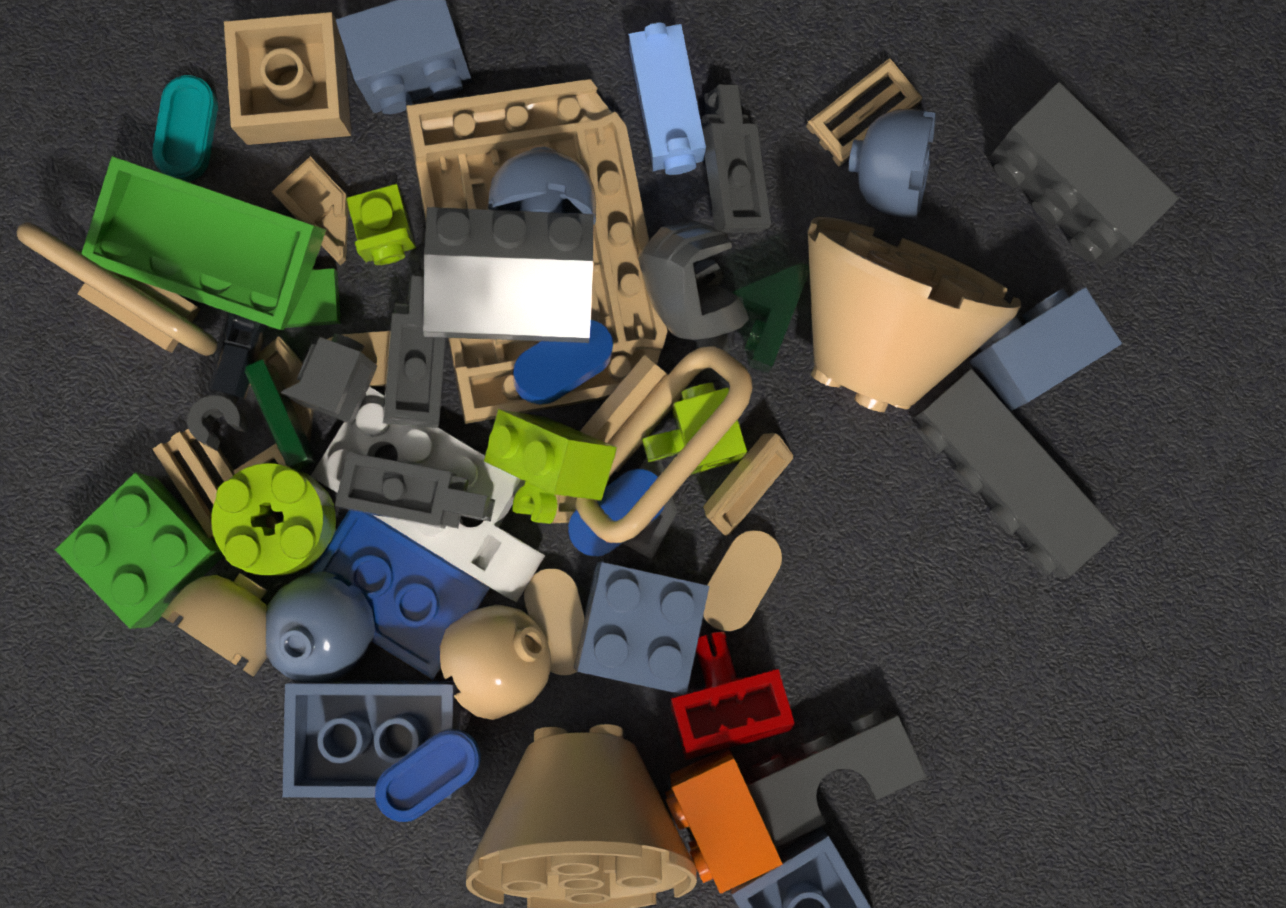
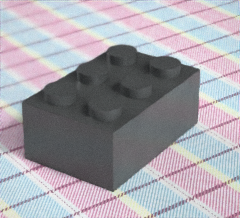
(1081, 177)

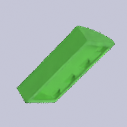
(201, 244)

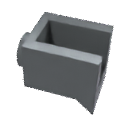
(334, 378)

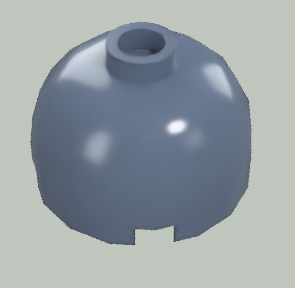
(895, 161)
(542, 183)
(318, 628)

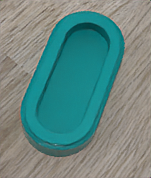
(185, 128)

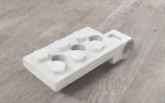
(481, 550)

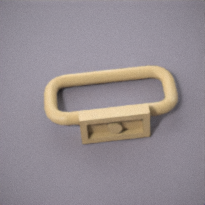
(143, 307)
(634, 413)

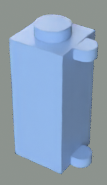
(667, 98)

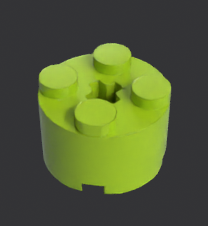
(250, 498)

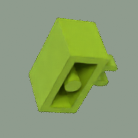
(689, 415)
(549, 460)

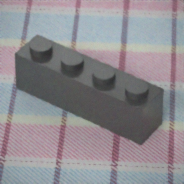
(1015, 476)

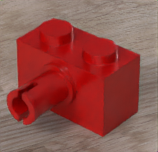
(729, 707)

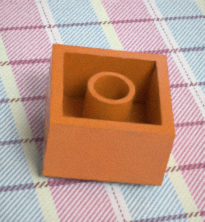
(726, 825)

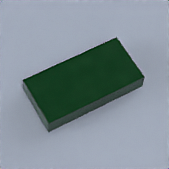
(280, 415)

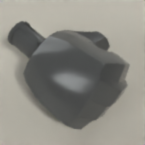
(689, 294)

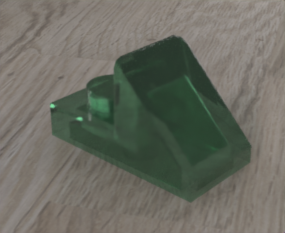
(775, 299)

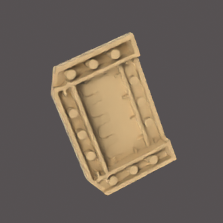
(457, 154)

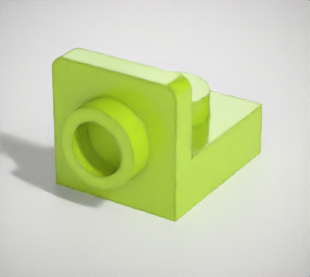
(381, 225)

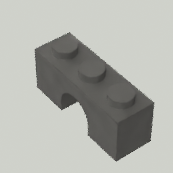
(788, 787)

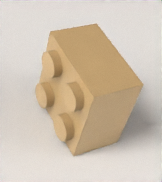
(287, 78)

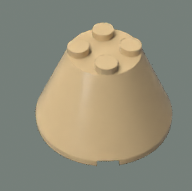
(894, 315)
(581, 828)

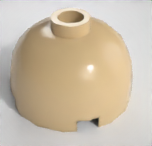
(224, 617)
(495, 660)

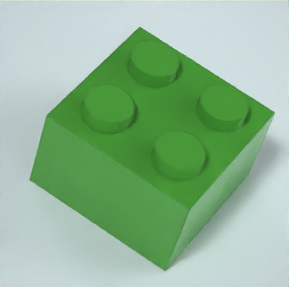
(139, 550)

